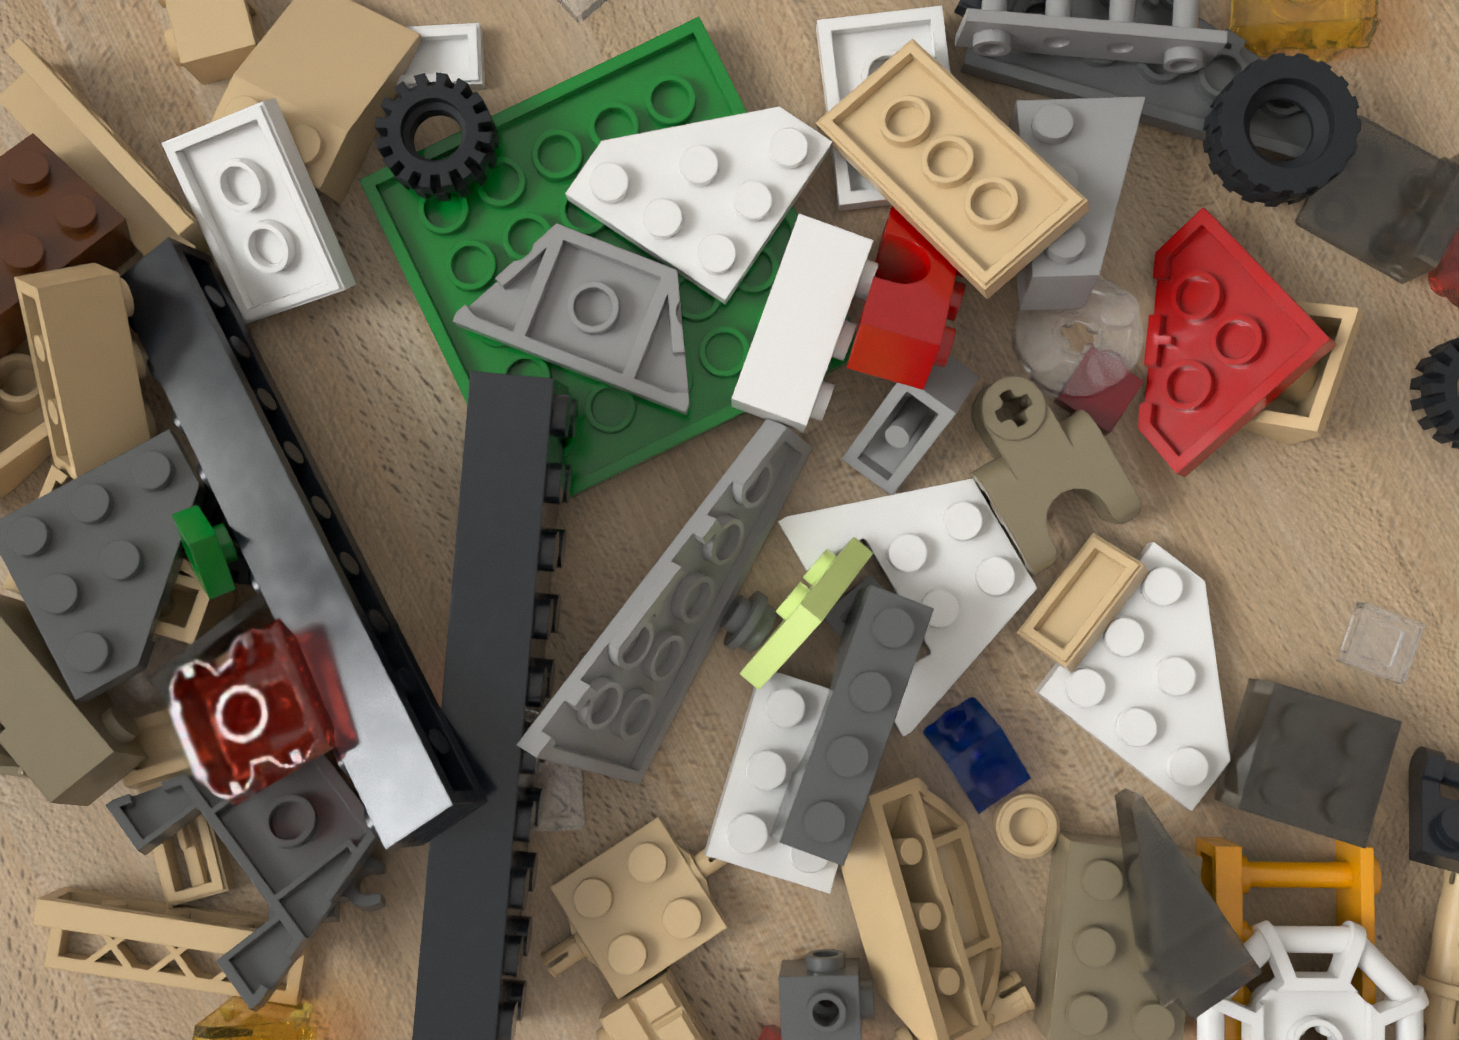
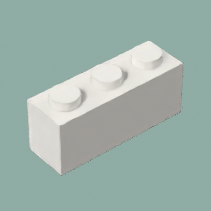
(805, 324)

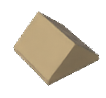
(1305, 405)

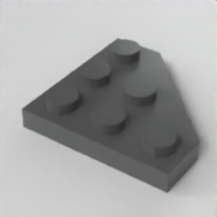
(103, 561)

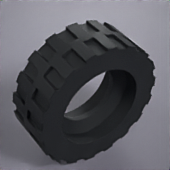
(1311, 88)

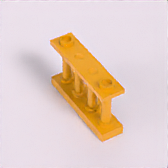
(1230, 874)

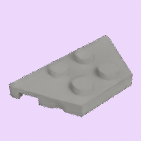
(591, 314)

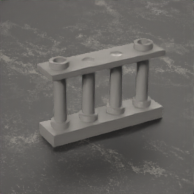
(1178, 47)

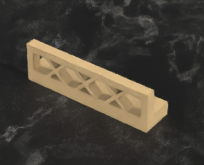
(88, 144)
(152, 922)

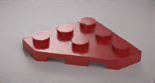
(1217, 343)

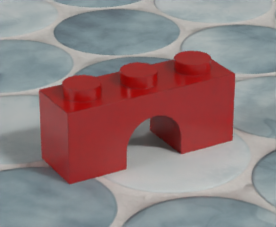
(907, 308)

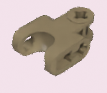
(1040, 460)

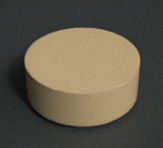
(1026, 825)

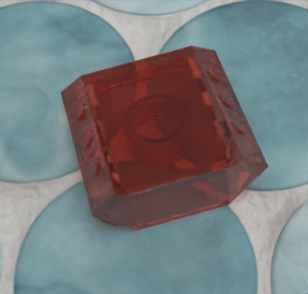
(250, 714)

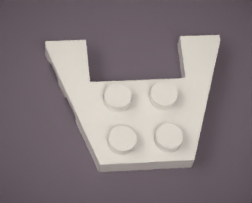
(938, 551)

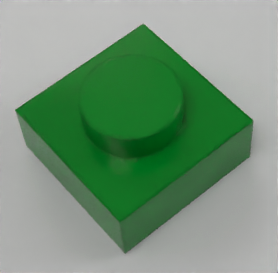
(207, 550)

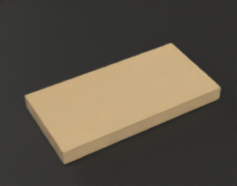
(952, 168)

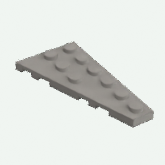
(643, 663)

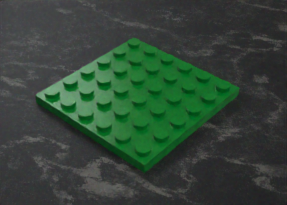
(462, 244)

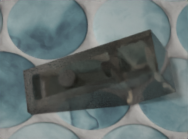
(1175, 921)

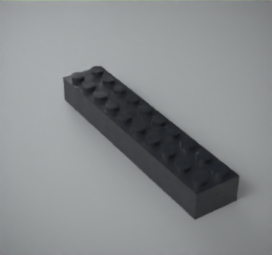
(491, 698)

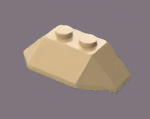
(924, 913)

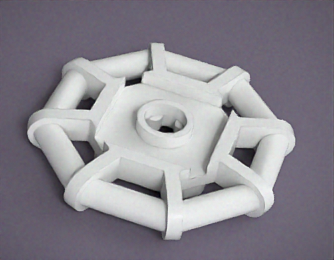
(1320, 999)

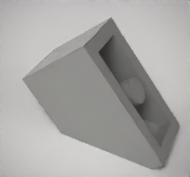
(909, 425)

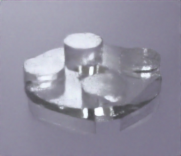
(1100, 365)

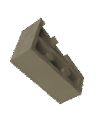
(60, 743)

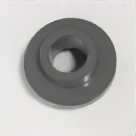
(748, 622)

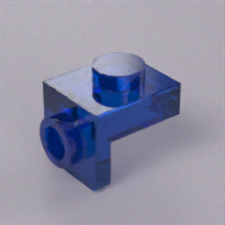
(977, 753)

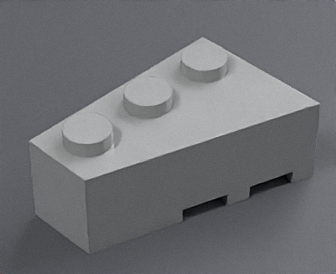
(1091, 149)

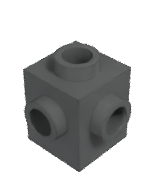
(824, 997)

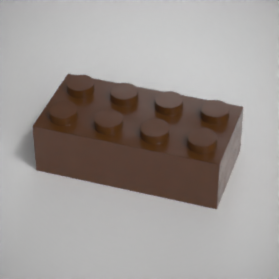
(49, 224)

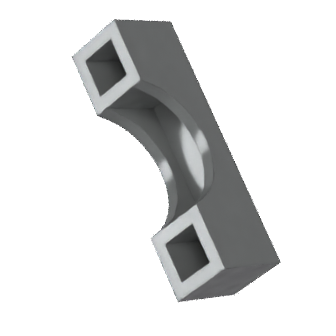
(854, 726)

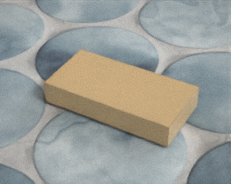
(1083, 602)

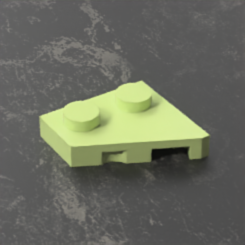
(806, 609)

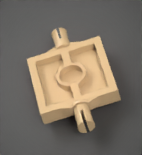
(637, 908)

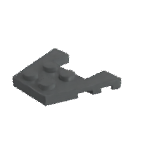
(293, 841)

